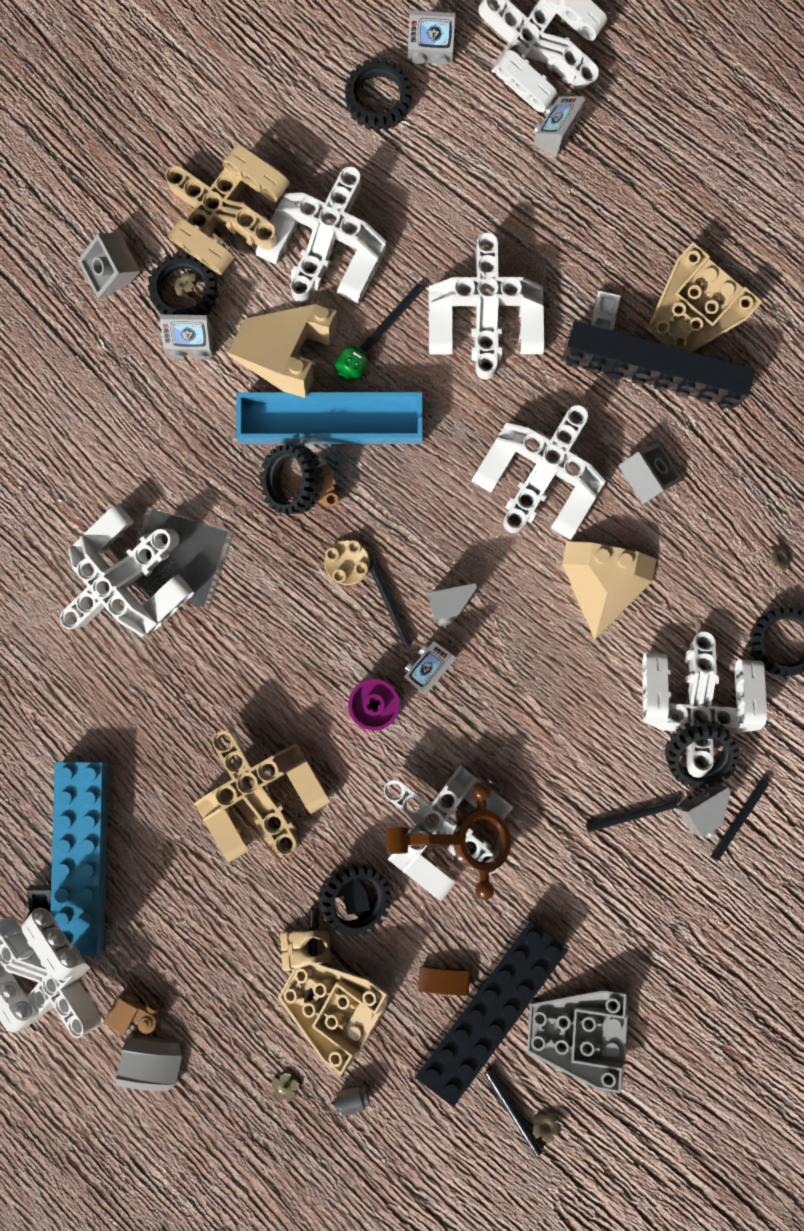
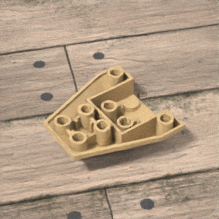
(699, 303)
(339, 1015)

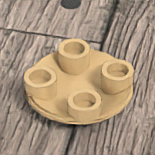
(347, 562)

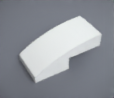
(605, 310)

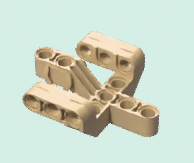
(240, 168)
(215, 809)

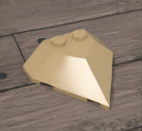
(605, 580)

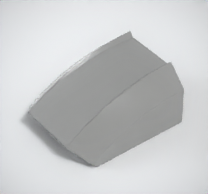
(149, 1063)

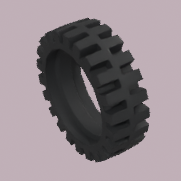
(371, 70)
(182, 262)
(310, 478)
(758, 646)
(694, 733)
(370, 918)

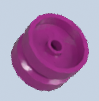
(360, 707)

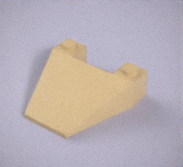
(273, 340)

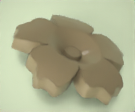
(185, 283)
(779, 558)
(284, 1087)
(546, 1127)

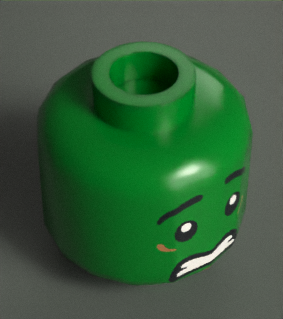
(351, 363)

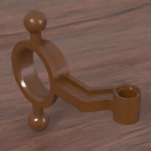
(398, 841)

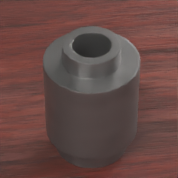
(351, 1100)

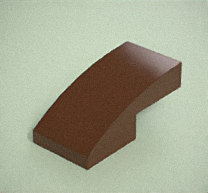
(444, 981)

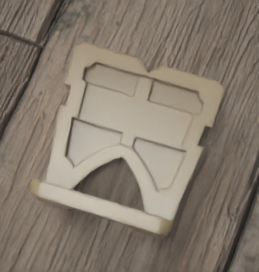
(293, 946)

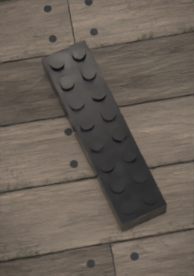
(657, 365)
(490, 1011)

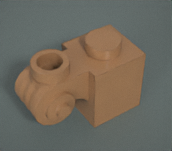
(329, 494)
(127, 1010)

